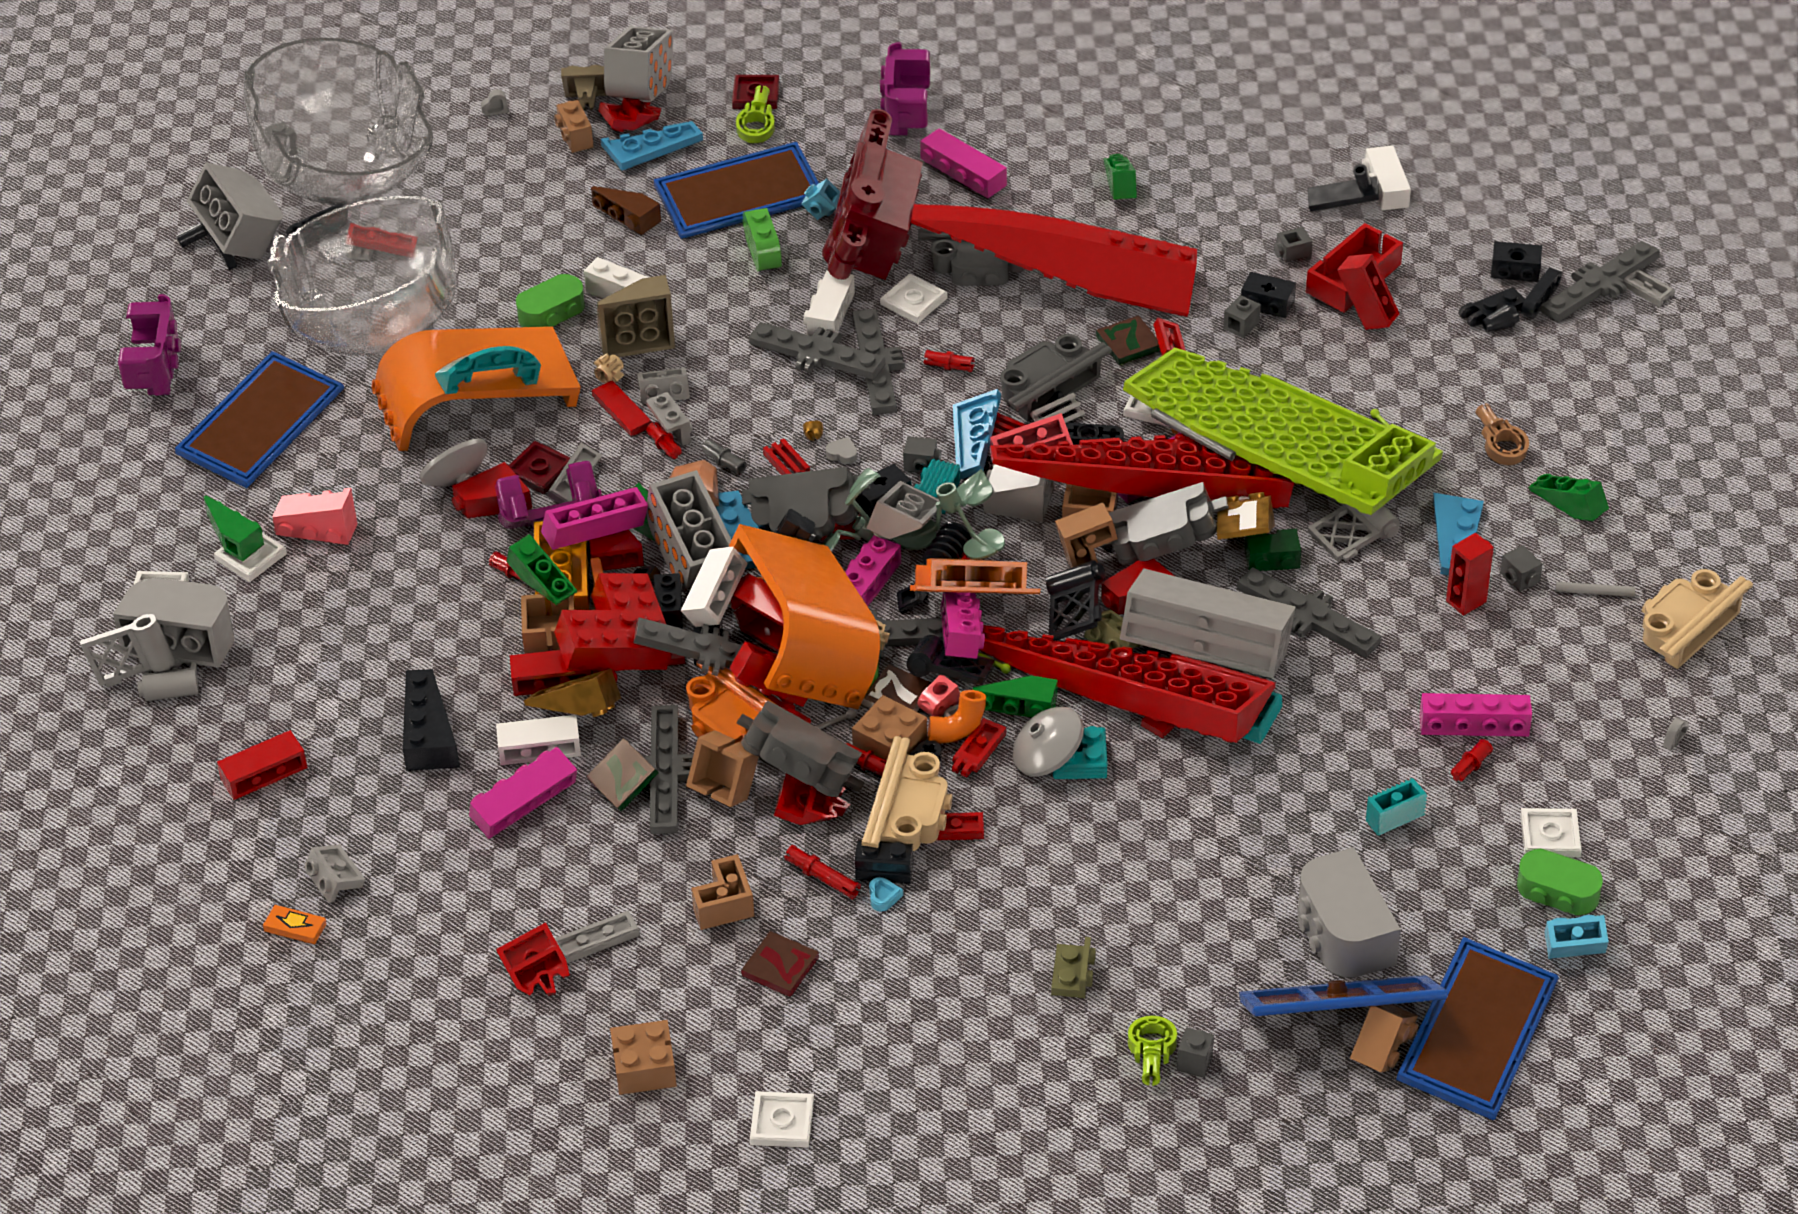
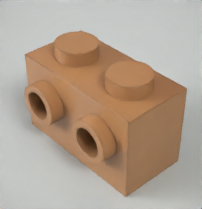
(574, 126)

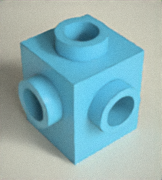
(821, 199)

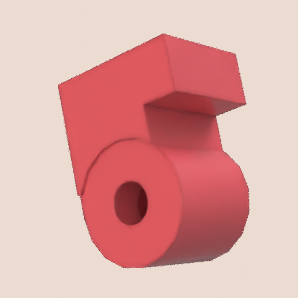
(938, 697)

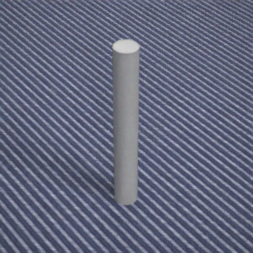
(1597, 589)

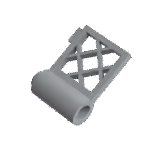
(1379, 525)
(149, 647)
(170, 683)

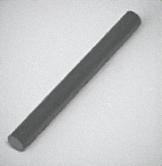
(1181, 428)

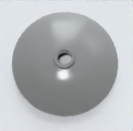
(454, 464)
(1047, 741)

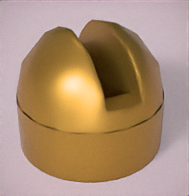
(813, 430)

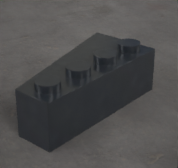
(426, 729)

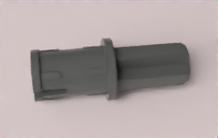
(723, 457)

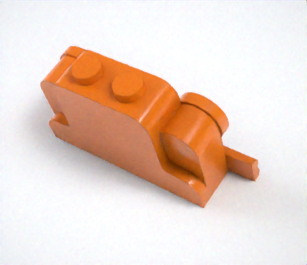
(972, 576)
(720, 702)

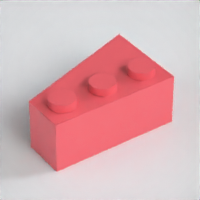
(1046, 430)
(317, 517)

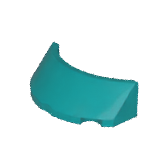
(494, 358)

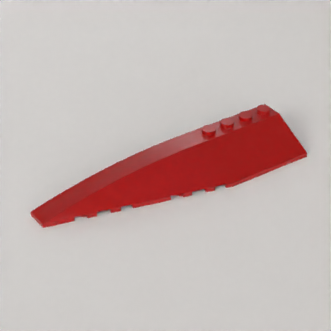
(1087, 256)
(1144, 467)
(1161, 688)

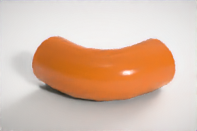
(962, 722)

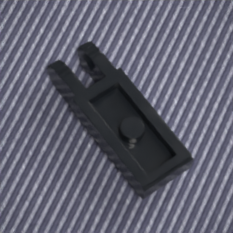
(1482, 308)

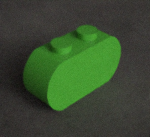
(762, 239)
(550, 302)
(1559, 882)

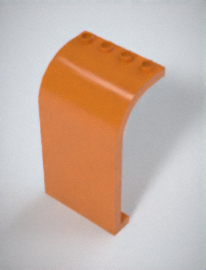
(408, 368)
(827, 629)

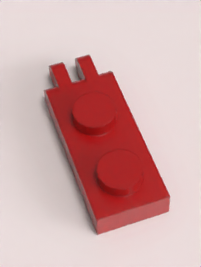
(978, 747)

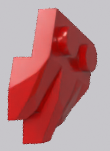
(629, 115)
(805, 804)
(534, 960)

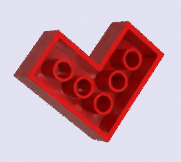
(606, 635)

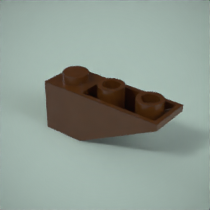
(629, 208)

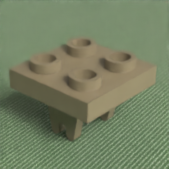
(584, 83)

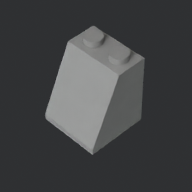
(1018, 494)

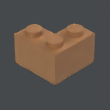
(1084, 532)
(726, 898)
(1382, 1034)

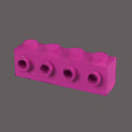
(963, 163)
(594, 518)
(874, 567)
(961, 624)
(1475, 714)
(522, 792)

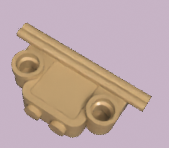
(1690, 614)
(908, 800)

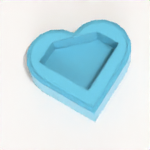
(883, 894)

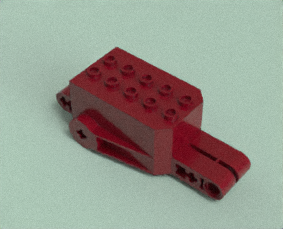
(873, 205)

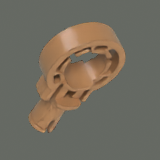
(1497, 431)

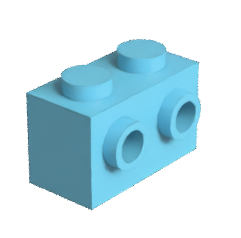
(1576, 936)

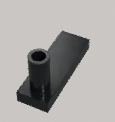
(1345, 193)
(198, 232)

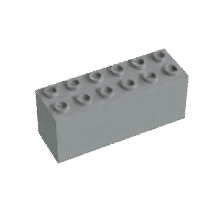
(1207, 623)

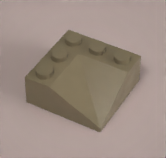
(637, 319)

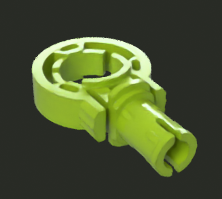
(757, 114)
(1152, 1049)

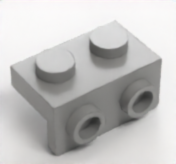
(671, 417)

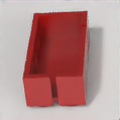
(1324, 279)
(761, 613)

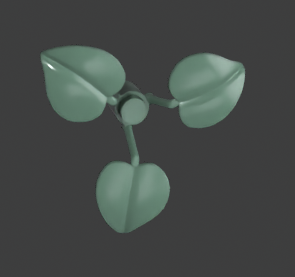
(972, 493)
(861, 522)

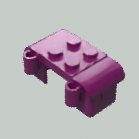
(904, 88)
(151, 366)
(512, 502)

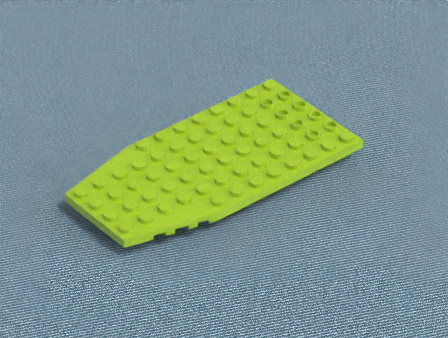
(1286, 429)

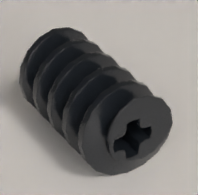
(948, 542)

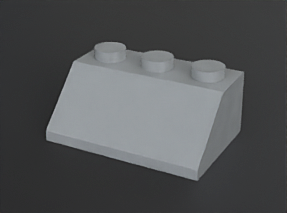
(901, 511)

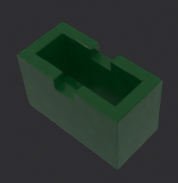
(1273, 551)

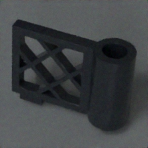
(1071, 586)
(931, 657)

